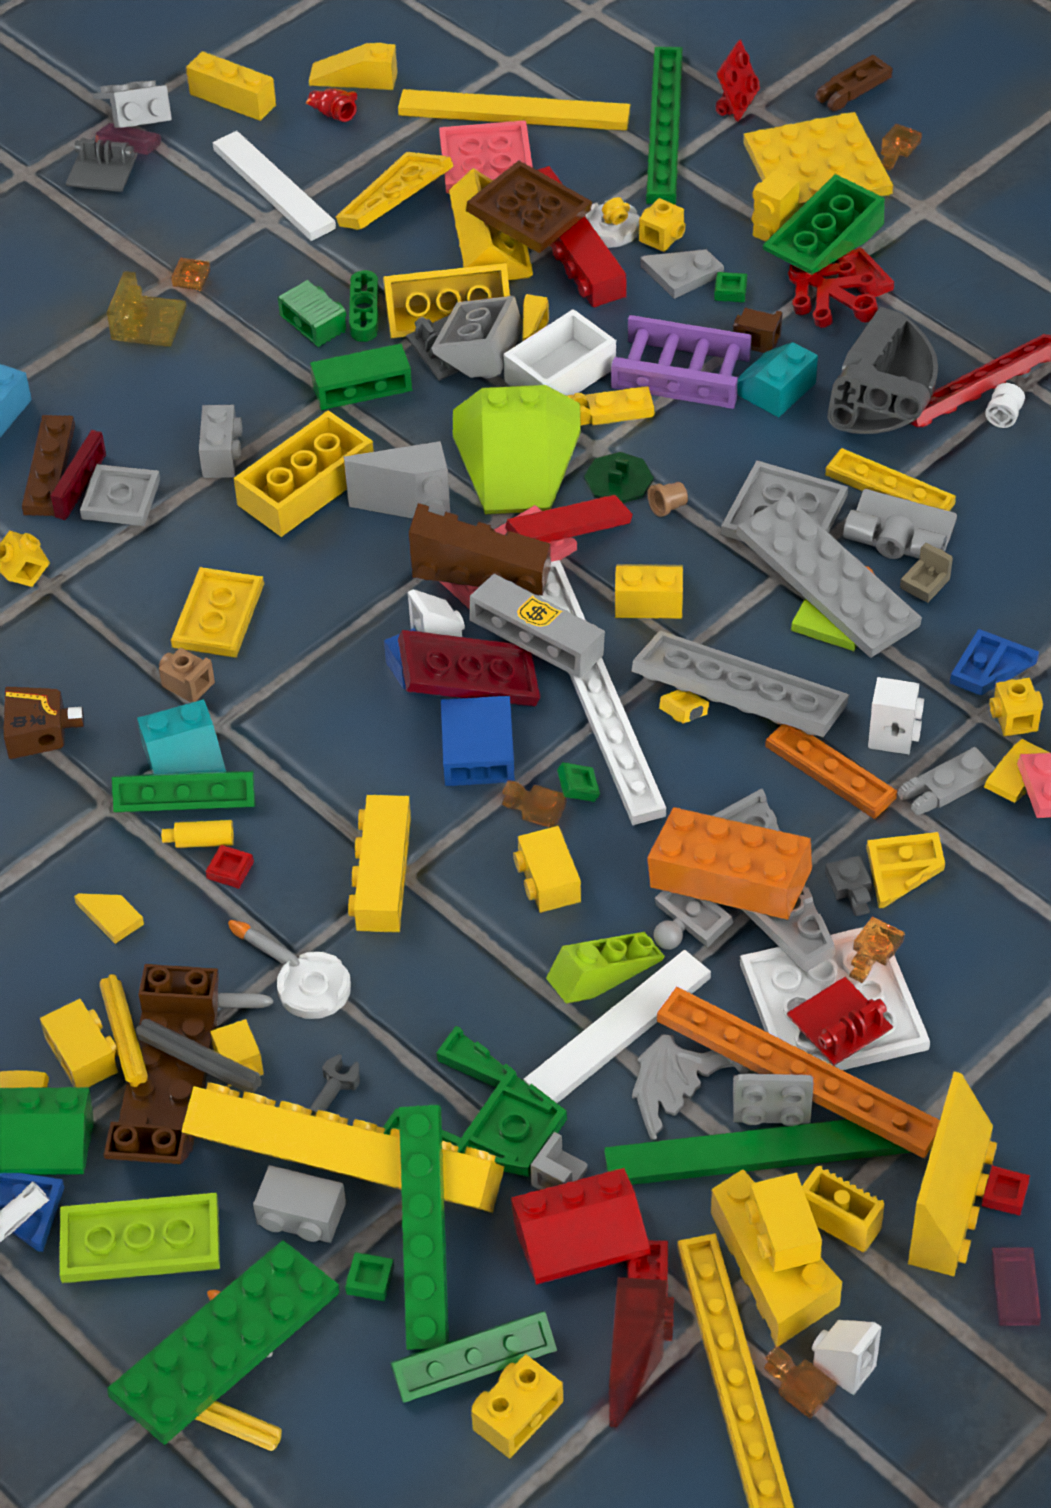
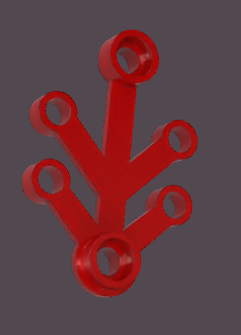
(863, 306)

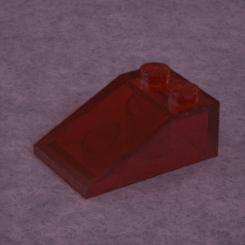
(639, 1334)

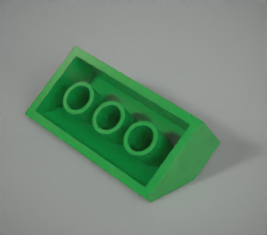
(45, 1130)

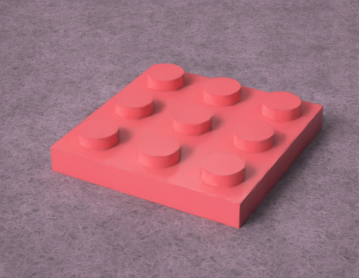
(484, 147)

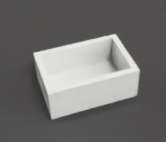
(562, 356)

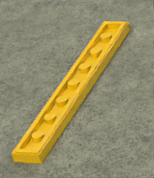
(511, 108)
(734, 1374)

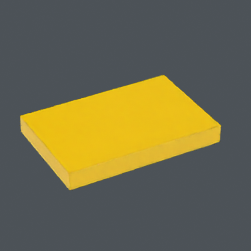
(217, 612)

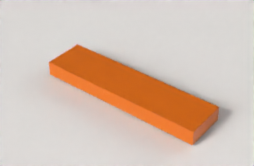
(832, 769)

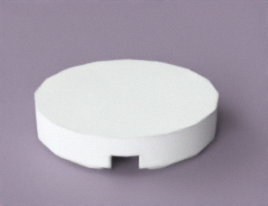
(614, 234)
(315, 986)

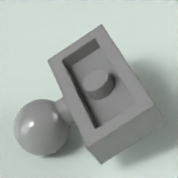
(699, 917)

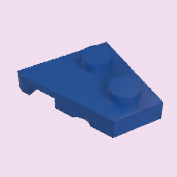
(991, 661)
(38, 1225)

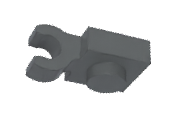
(850, 881)

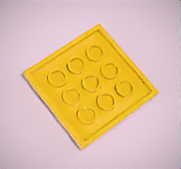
(816, 152)

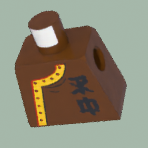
(37, 720)

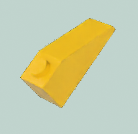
(360, 67)

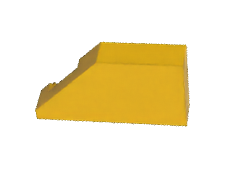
(111, 914)

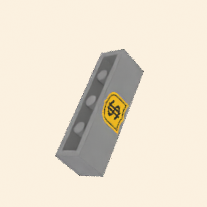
(537, 625)

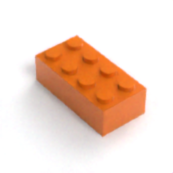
(730, 863)

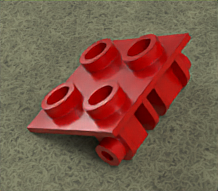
(737, 82)
(840, 1020)

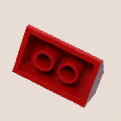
(580, 1226)

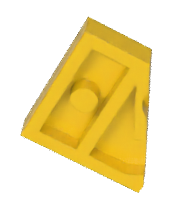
(903, 864)

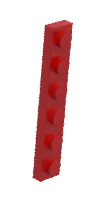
(989, 376)

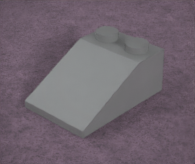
(399, 480)

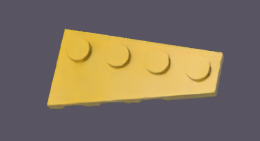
(395, 185)

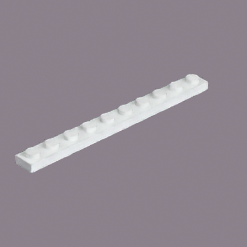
(609, 720)

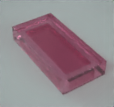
(142, 141)
(1016, 1286)

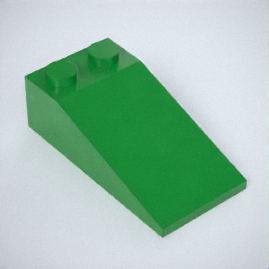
(828, 225)

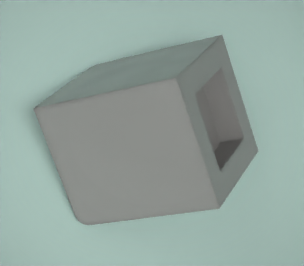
(555, 1166)

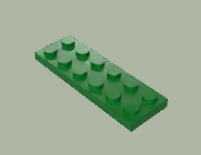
(222, 1342)

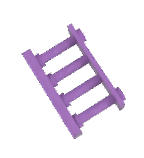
(680, 382)

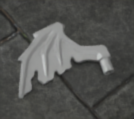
(670, 1074)

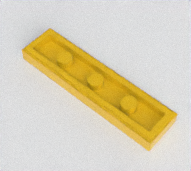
(869, 475)

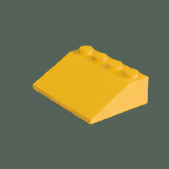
(952, 1182)

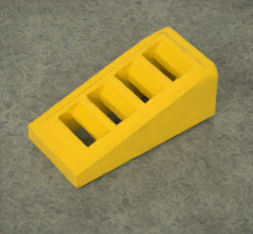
(534, 315)

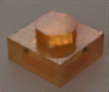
(190, 274)

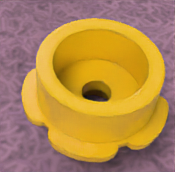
(615, 211)

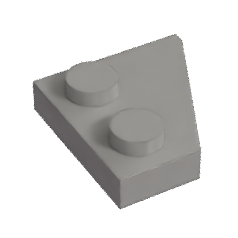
(682, 271)

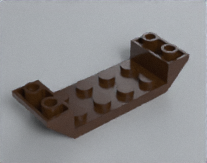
(156, 1110)

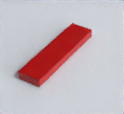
(571, 519)

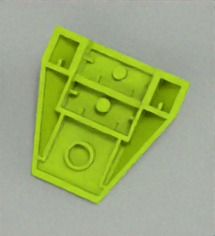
(516, 445)

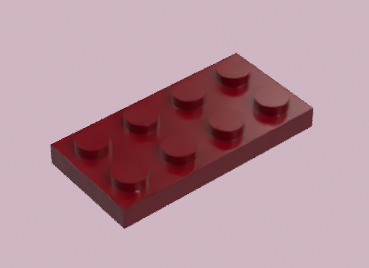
(467, 667)

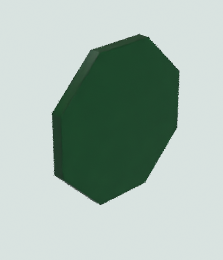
(619, 476)

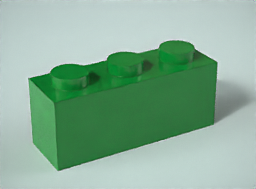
(361, 376)

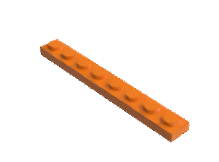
(770, 1055)

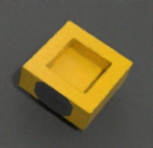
(683, 705)

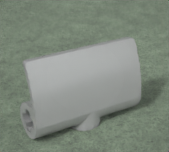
(898, 525)

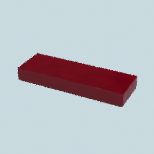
(78, 475)

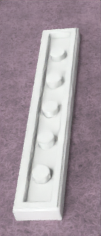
(274, 185)
(616, 1028)

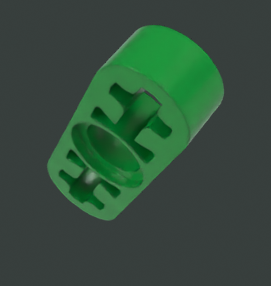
(370, 314)

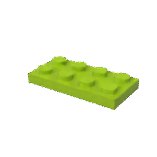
(139, 1237)

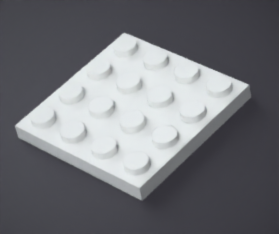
(782, 985)

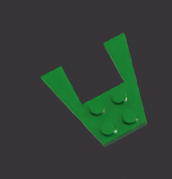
(512, 1121)

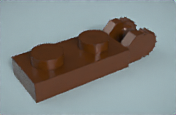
(854, 82)

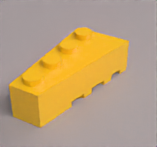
(785, 1298)

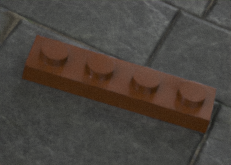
(48, 463)

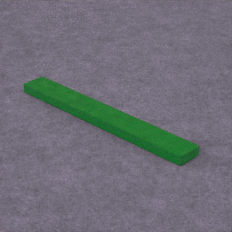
(664, 125)
(747, 1151)

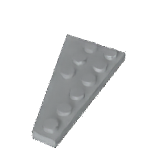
(804, 933)

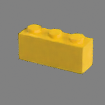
(231, 85)

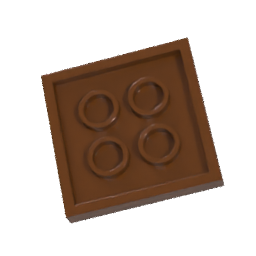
(528, 206)

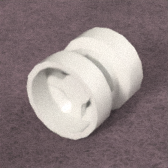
(1005, 405)

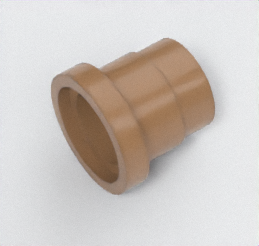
(666, 497)

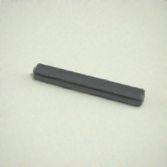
(198, 1056)

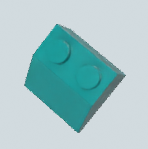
(779, 378)
(181, 740)

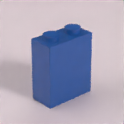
(477, 740)

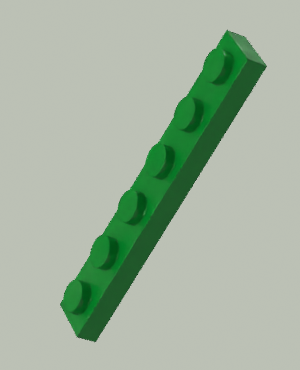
(423, 1227)

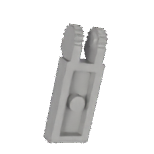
(947, 781)

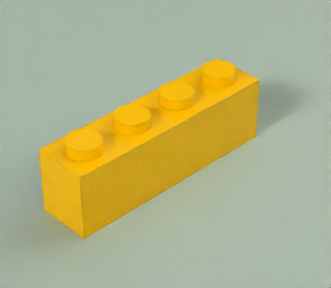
(382, 863)

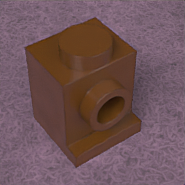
(762, 326)

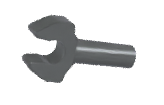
(335, 1082)

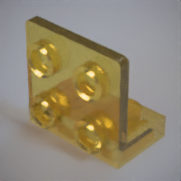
(143, 317)

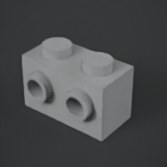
(219, 441)
(299, 1204)

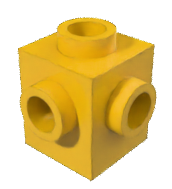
(661, 225)
(22, 558)
(1016, 706)

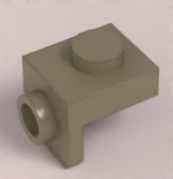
(928, 573)

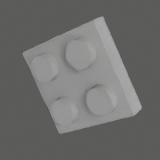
(120, 495)

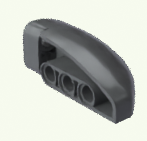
(884, 377)

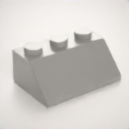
(479, 335)

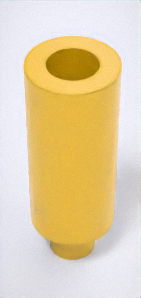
(200, 834)

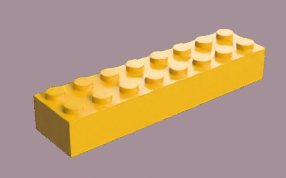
(331, 1144)

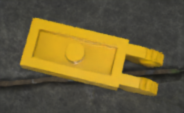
(614, 406)

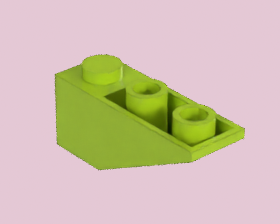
(599, 965)

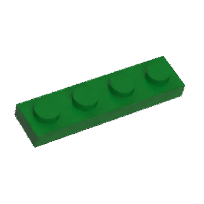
(183, 791)
(472, 1356)

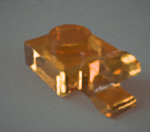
(898, 142)
(538, 806)
(874, 943)
(802, 1385)

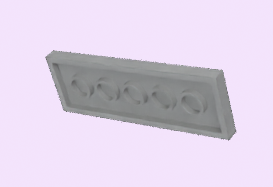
(829, 576)
(740, 683)

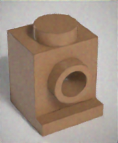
(186, 674)

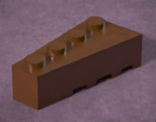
(471, 554)

